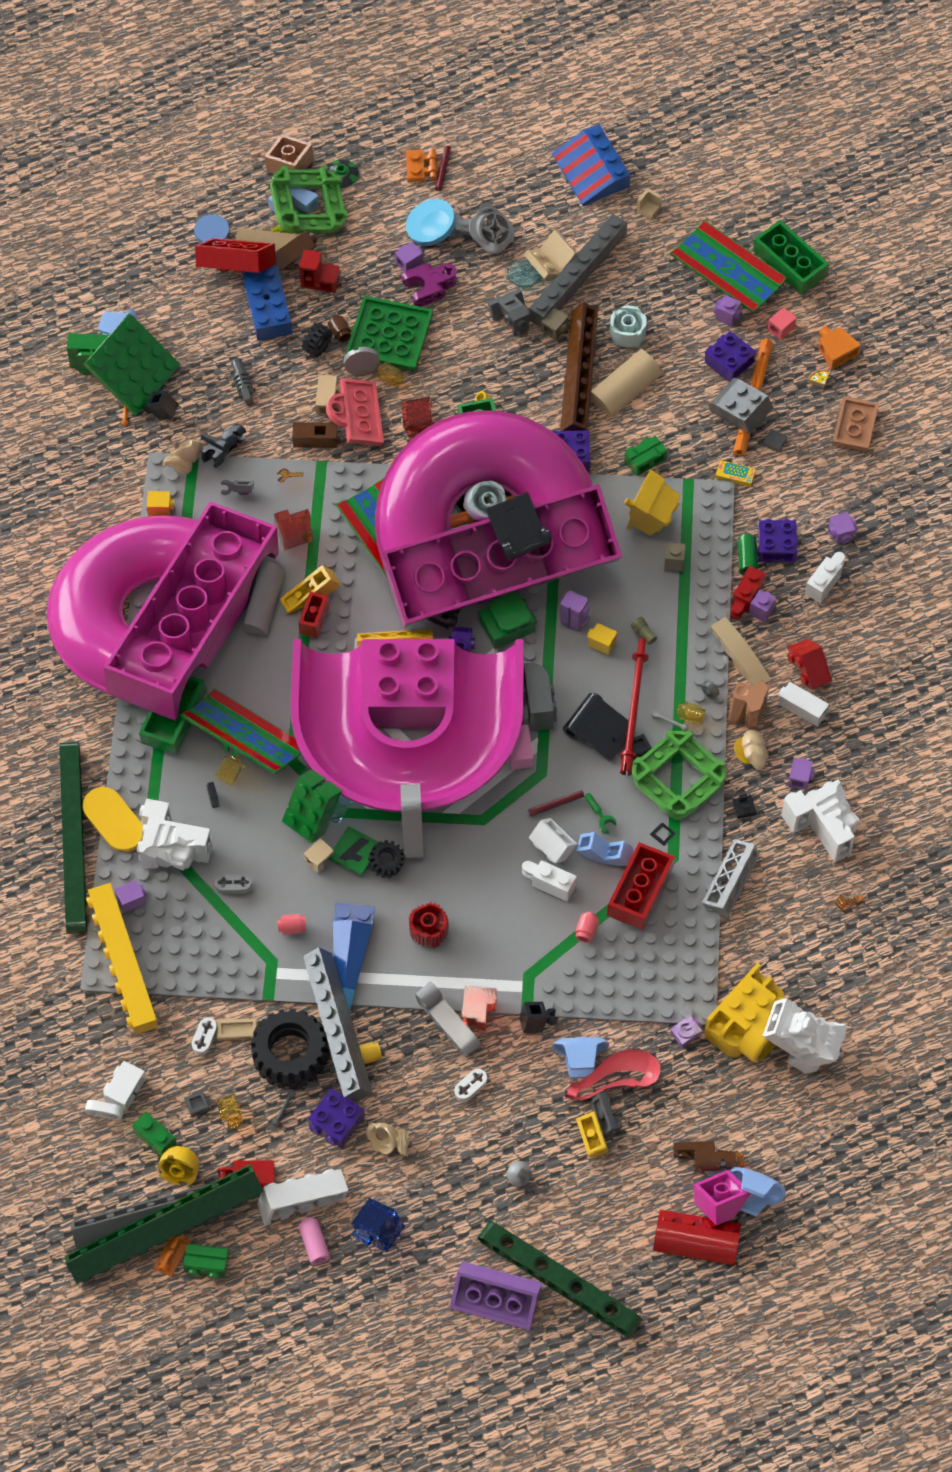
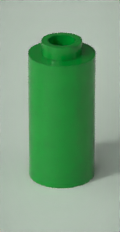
(747, 552)

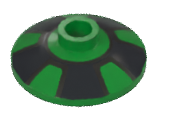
(348, 175)

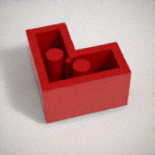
(316, 274)
(811, 661)

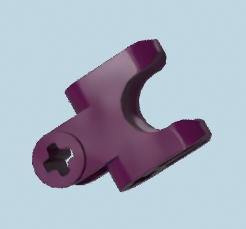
(432, 280)

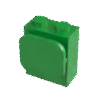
(81, 347)
(507, 619)

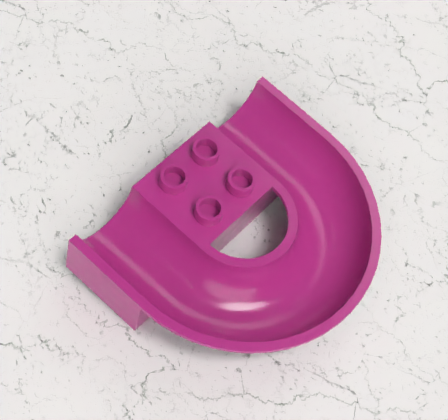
(459, 568)
(199, 596)
(407, 684)

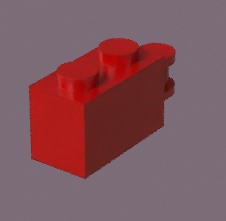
(746, 591)
(264, 1169)

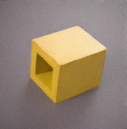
(159, 503)
(602, 638)

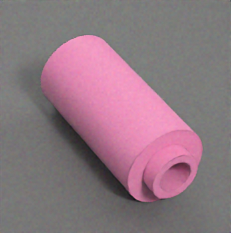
(314, 1241)

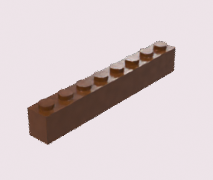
(579, 368)

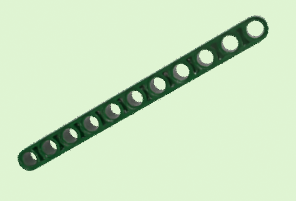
(72, 838)

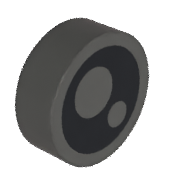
(710, 689)

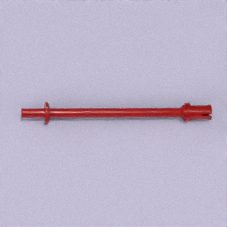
(628, 755)

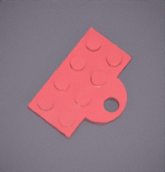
(358, 411)

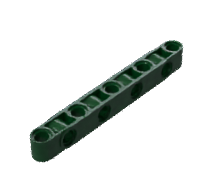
(560, 1279)

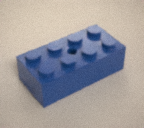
(267, 303)

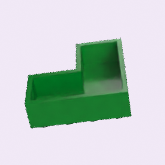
(169, 733)

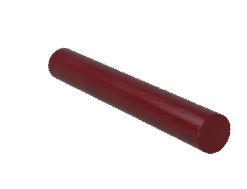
(442, 170)
(556, 803)

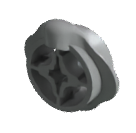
(489, 242)

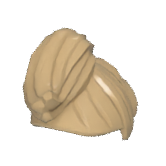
(184, 456)
(385, 1138)

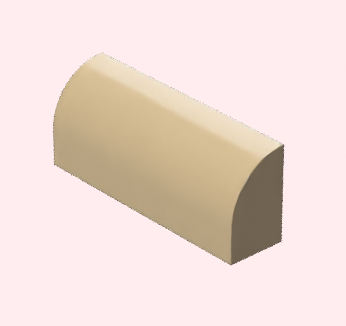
(279, 239)
(625, 383)

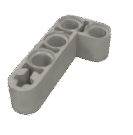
(412, 821)
(446, 1019)

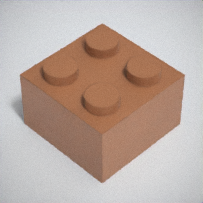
(290, 153)

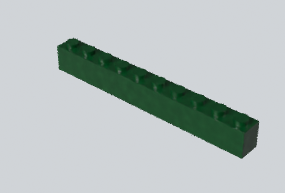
(163, 1224)

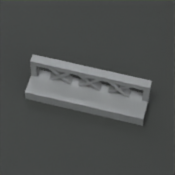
(736, 881)

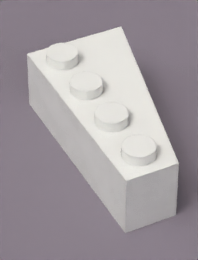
(301, 1194)

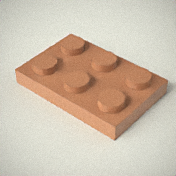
(855, 424)

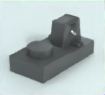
(607, 1121)

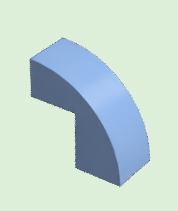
(302, 200)
(599, 850)

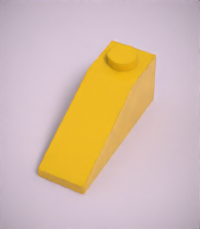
(320, 581)

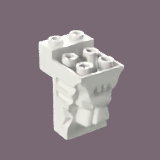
(826, 814)
(170, 842)
(805, 1037)

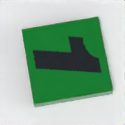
(353, 851)

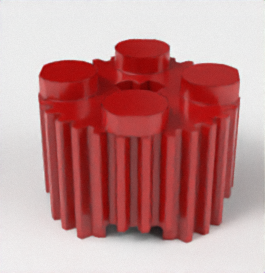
(426, 934)

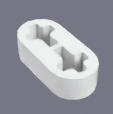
(200, 1034)
(473, 1088)
(104, 1110)

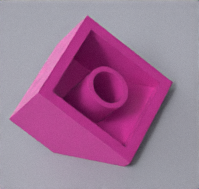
(720, 1197)

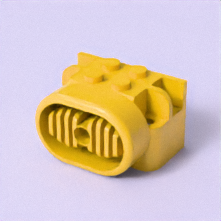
(742, 1017)

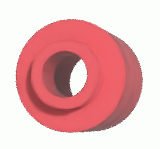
(291, 924)
(586, 927)

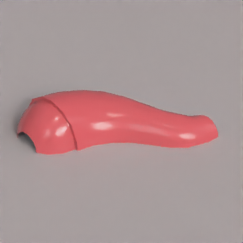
(624, 1060)

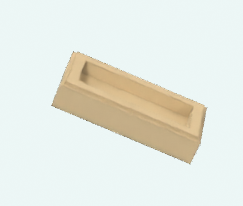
(236, 1029)

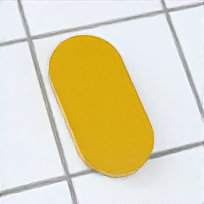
(113, 819)

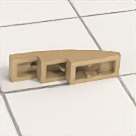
(740, 652)

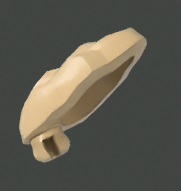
(755, 749)

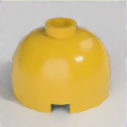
(179, 1165)

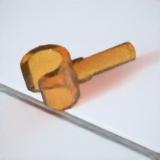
(286, 474)
(842, 903)

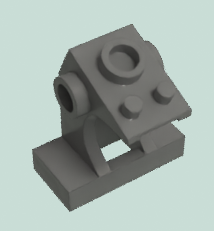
(515, 314)

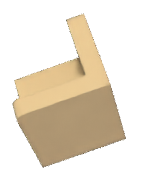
(649, 203)
(317, 855)

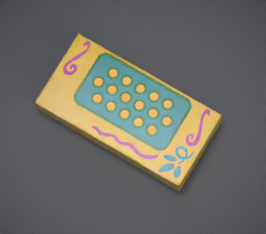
(737, 473)

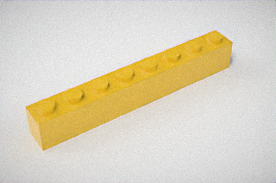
(123, 959)

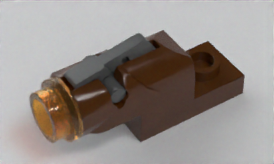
(706, 1158)

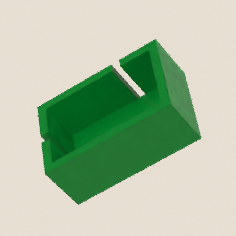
(310, 807)

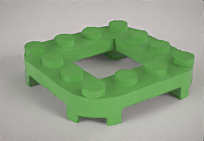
(315, 223)
(686, 804)

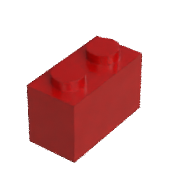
(313, 614)

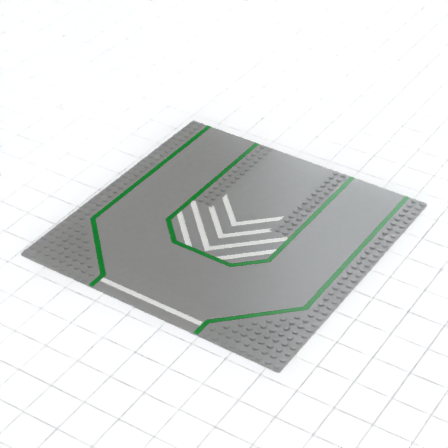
(473, 850)

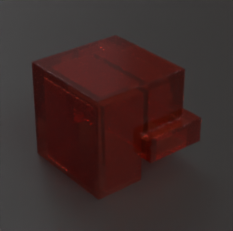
(416, 415)
(293, 528)
(476, 1004)

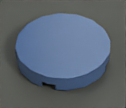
(211, 227)

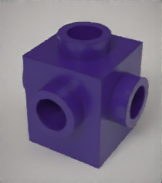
(463, 638)

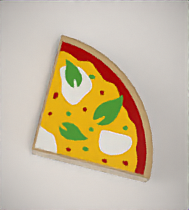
(819, 377)

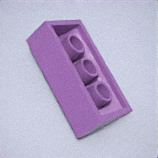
(495, 1295)

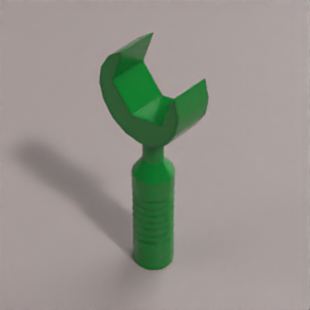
(597, 810)

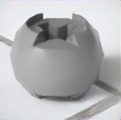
(519, 1173)

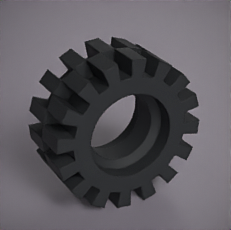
(317, 340)
(392, 849)

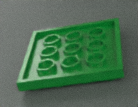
(392, 330)
(131, 364)

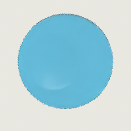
(431, 222)

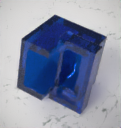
(377, 1225)

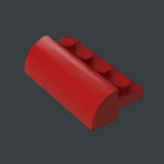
(696, 1237)

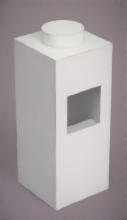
(803, 703)

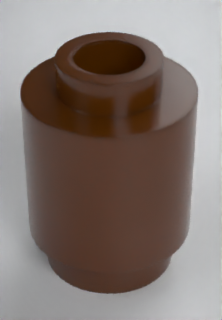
(340, 328)

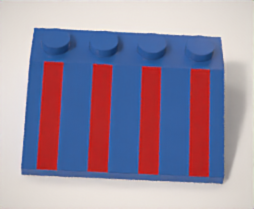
(592, 165)

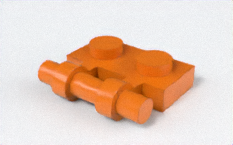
(415, 165)

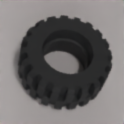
(296, 1071)

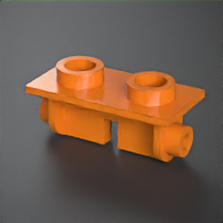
(172, 1255)

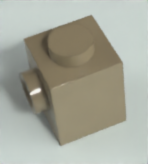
(555, 323)
(674, 556)

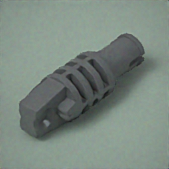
(242, 381)

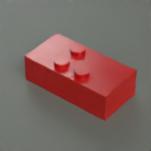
(235, 255)
(640, 886)

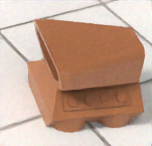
(748, 703)

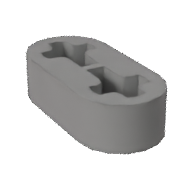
(233, 884)

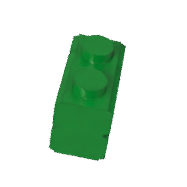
(645, 455)
(154, 1134)
(206, 1261)

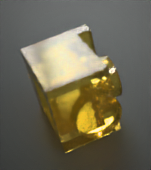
(229, 1110)

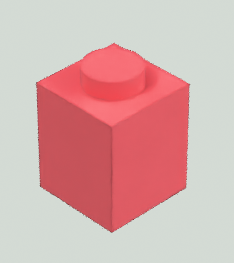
(781, 323)

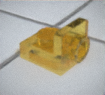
(230, 769)

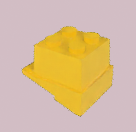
(652, 505)

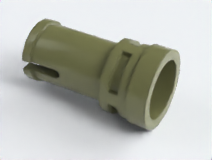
(642, 628)

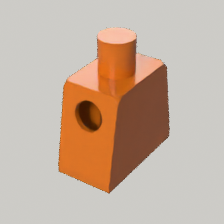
(837, 346)

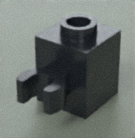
(161, 405)
(534, 1016)

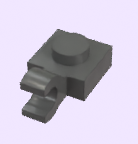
(239, 486)

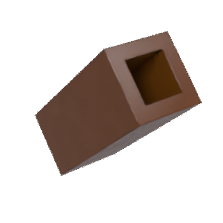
(294, 249)
(315, 435)

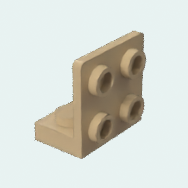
(552, 256)

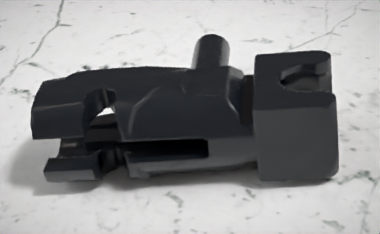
(220, 447)

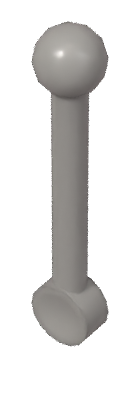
(656, 714)

